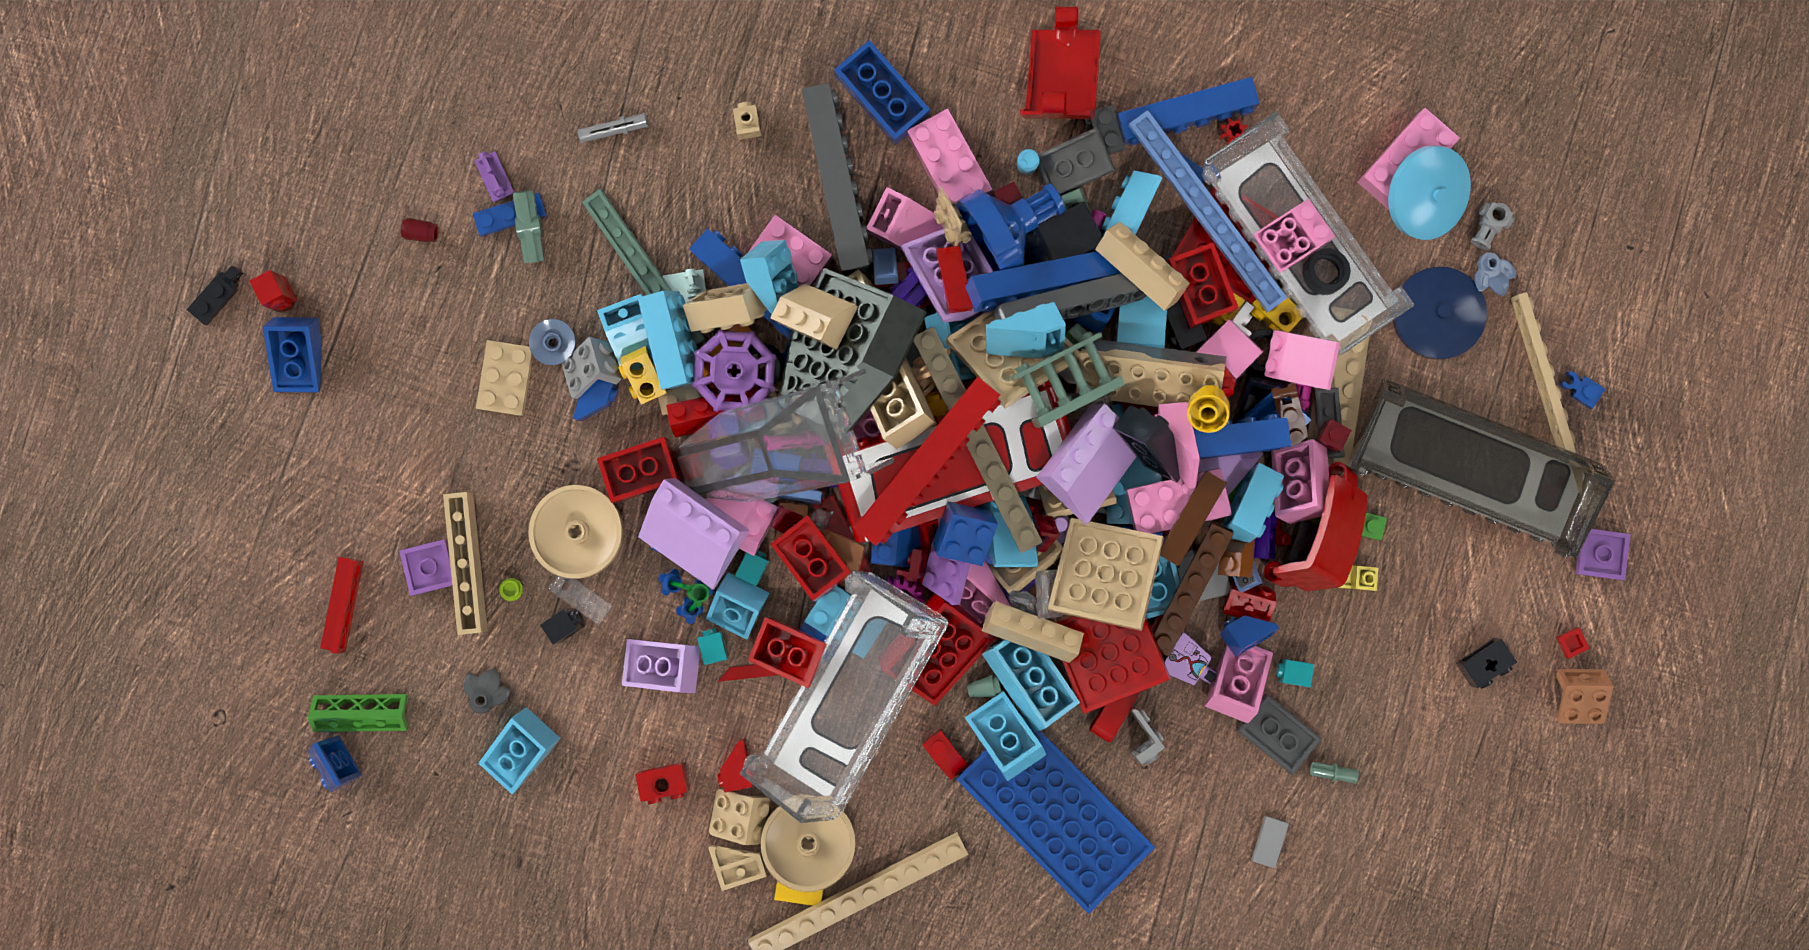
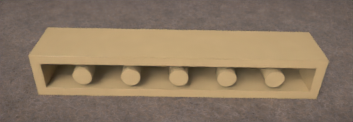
(465, 563)

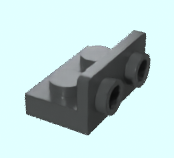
(1109, 128)

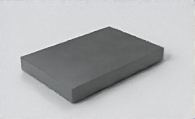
(1076, 162)
(1280, 735)

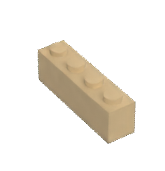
(1142, 266)
(1032, 632)

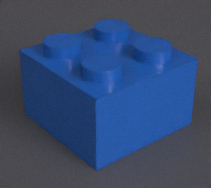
(965, 533)

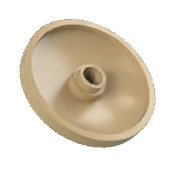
(575, 531)
(807, 854)

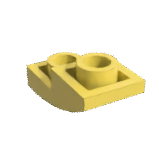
(1362, 578)

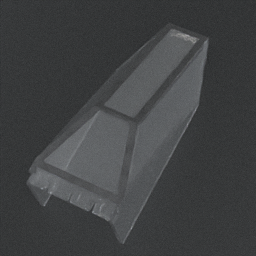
(775, 447)

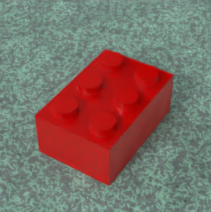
(1209, 289)
(637, 469)

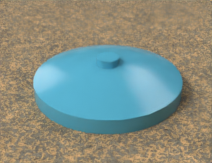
(1429, 192)

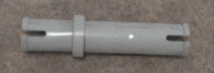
(587, 134)

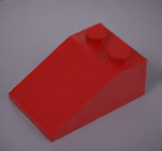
(811, 558)
(787, 651)

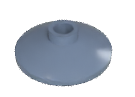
(543, 334)

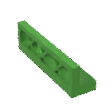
(357, 718)

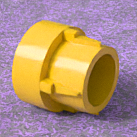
(1208, 420)

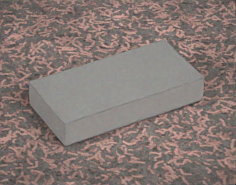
(1269, 841)

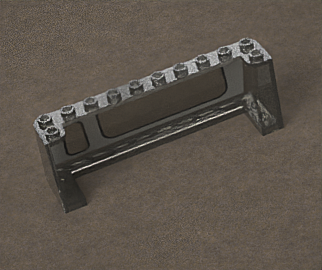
(1481, 467)

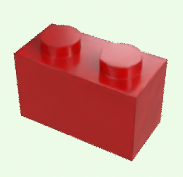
(273, 291)

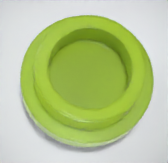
(511, 589)

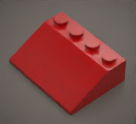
(955, 652)

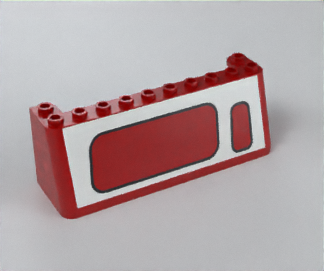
(1018, 443)

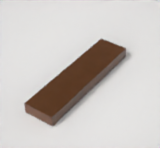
(1192, 518)

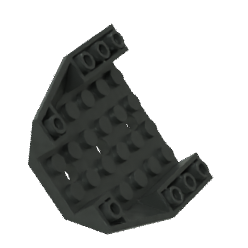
(873, 341)

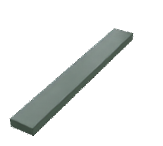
(629, 248)

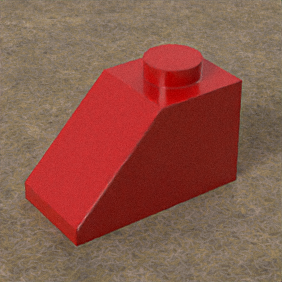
(945, 754)
(729, 774)

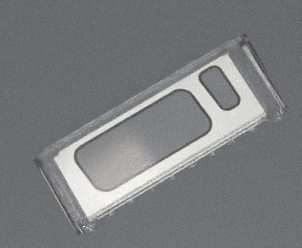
(1265, 180)
(851, 703)

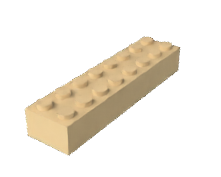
(902, 408)

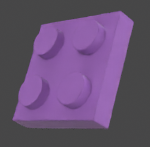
(1604, 555)
(427, 567)
(945, 577)

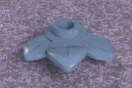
(1494, 276)

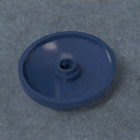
(1446, 313)

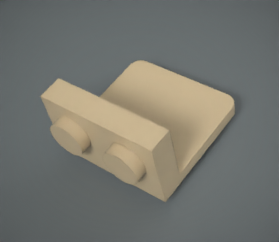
(739, 817)

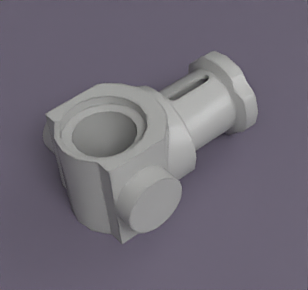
(1490, 225)

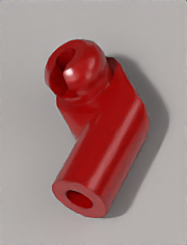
(1282, 538)

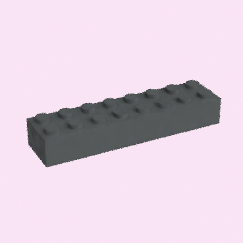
(835, 177)

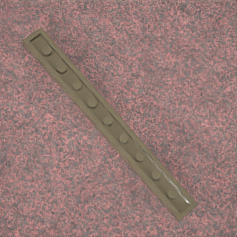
(980, 444)

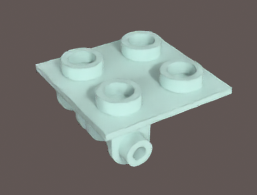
(688, 283)

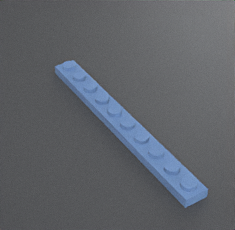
(1207, 211)

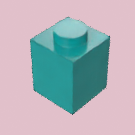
(752, 567)
(712, 646)
(1295, 672)

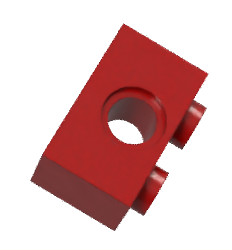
(673, 773)

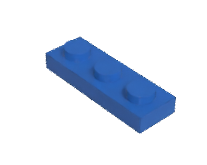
(502, 216)

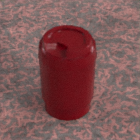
(419, 230)

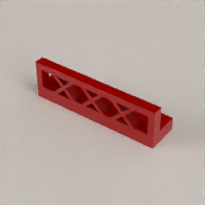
(341, 605)

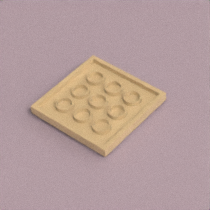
(970, 347)
(1106, 574)

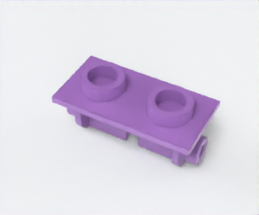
(493, 175)

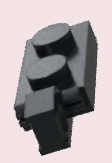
(215, 295)

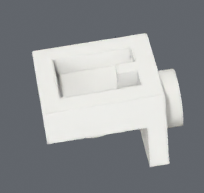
(1243, 318)

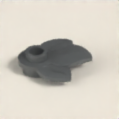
(485, 687)

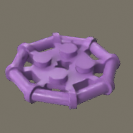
(725, 360)

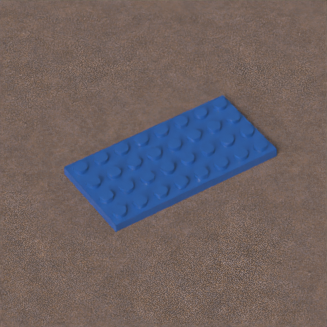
(1060, 822)

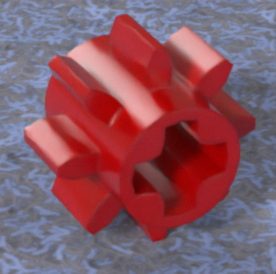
(1239, 127)

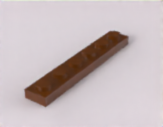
(1191, 587)

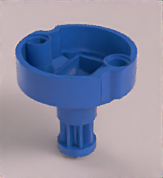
(1002, 227)

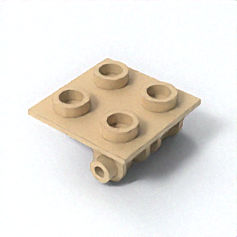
(951, 220)

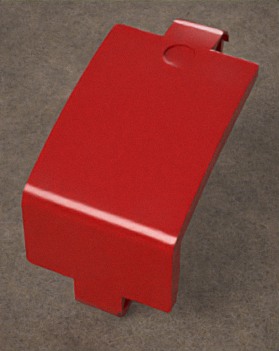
(1063, 70)
(1335, 541)

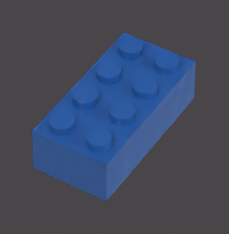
(881, 92)
(1244, 437)

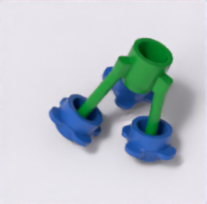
(696, 594)

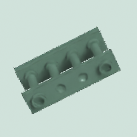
(1066, 403)

